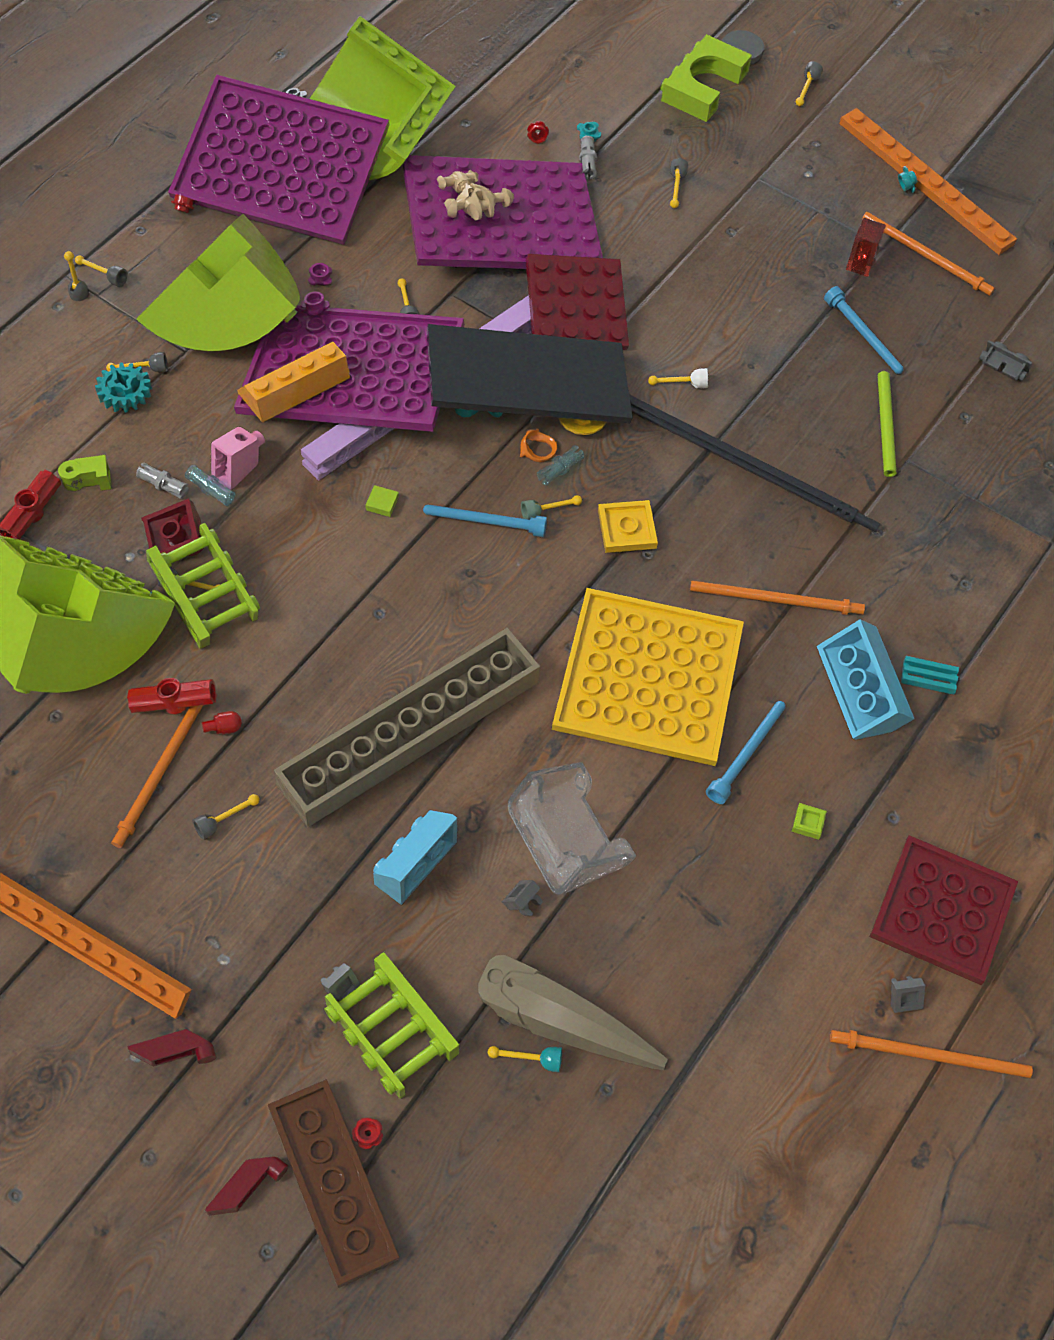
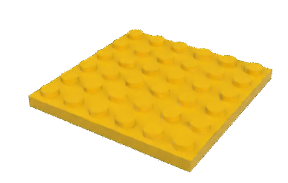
(649, 676)

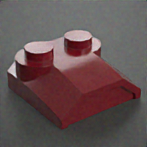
(173, 527)

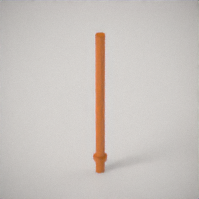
(977, 283)
(843, 606)
(127, 826)
(854, 1040)

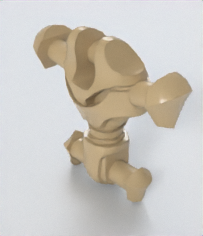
(472, 197)

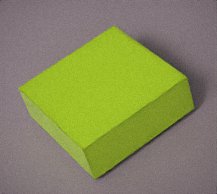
(382, 501)
(809, 821)

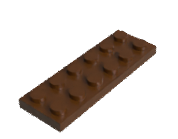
(333, 1183)

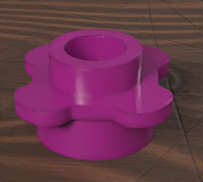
(320, 274)
(314, 303)

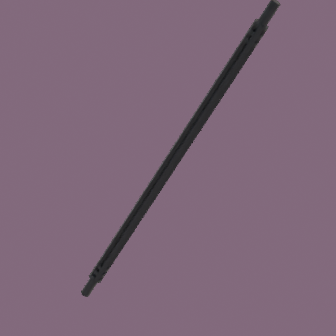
(751, 464)

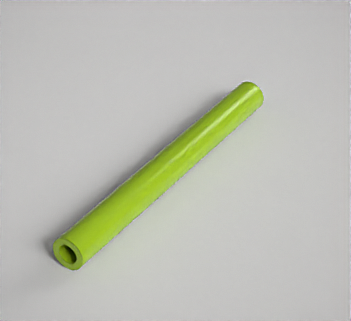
(886, 421)

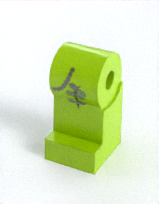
(85, 472)

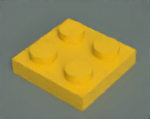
(627, 526)

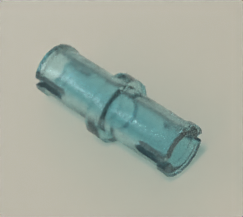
(560, 465)
(210, 485)

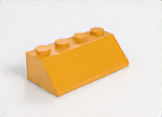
(296, 382)

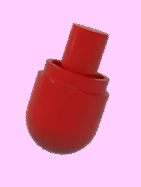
(223, 723)

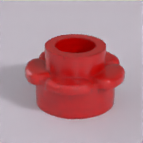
(537, 137)
(182, 203)
(364, 1125)

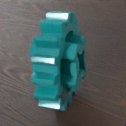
(123, 387)

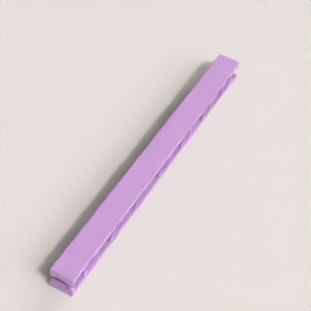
(348, 440)

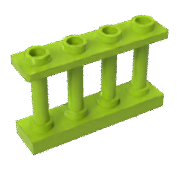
(189, 606)
(422, 1020)

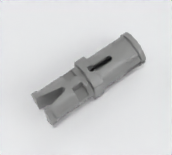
(588, 156)
(162, 480)

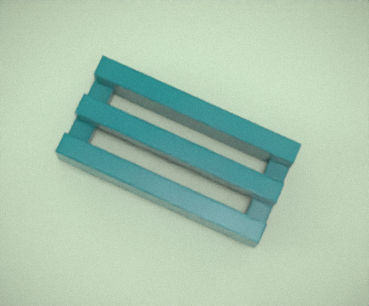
(930, 671)

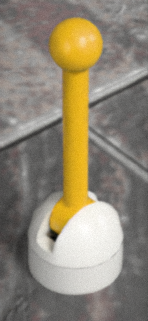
(698, 379)

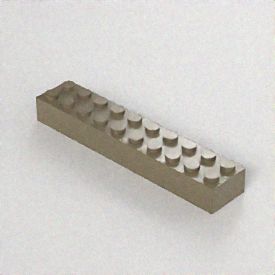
(406, 727)

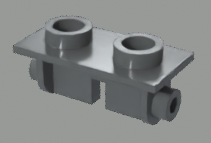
(1016, 364)

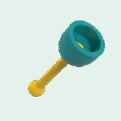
(549, 1058)

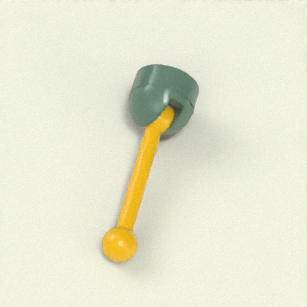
(531, 508)

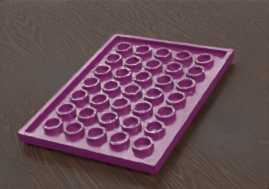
(280, 159)
(546, 217)
(384, 363)

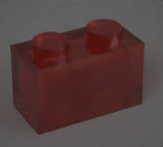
(865, 247)

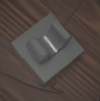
(521, 895)
(340, 982)
(907, 994)

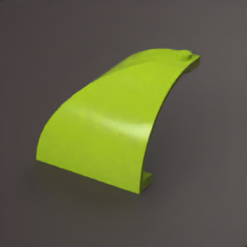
(387, 82)

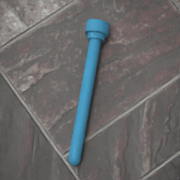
(836, 298)
(534, 525)
(720, 789)

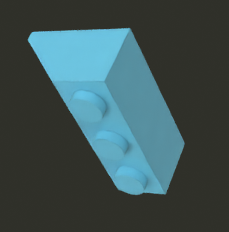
(416, 855)

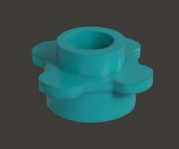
(589, 129)
(907, 179)

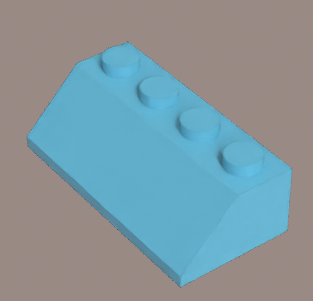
(865, 681)

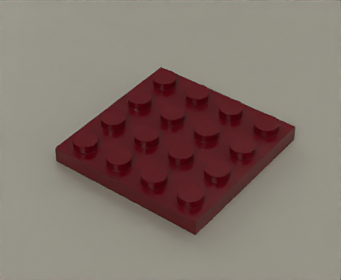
(577, 297)
(944, 910)

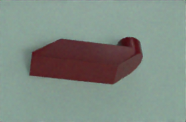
(173, 1047)
(244, 1183)

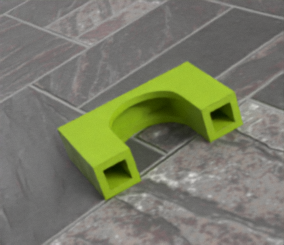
(707, 57)

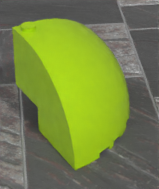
(226, 295)
(70, 620)

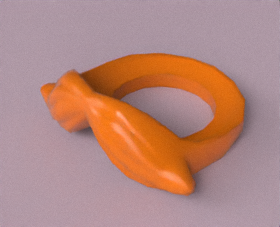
(535, 435)

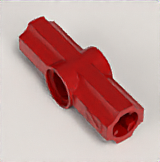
(29, 505)
(172, 696)

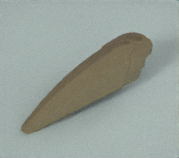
(554, 1012)

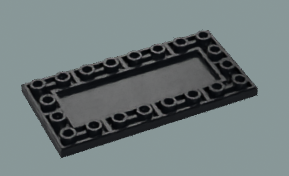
(527, 374)

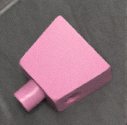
(235, 455)

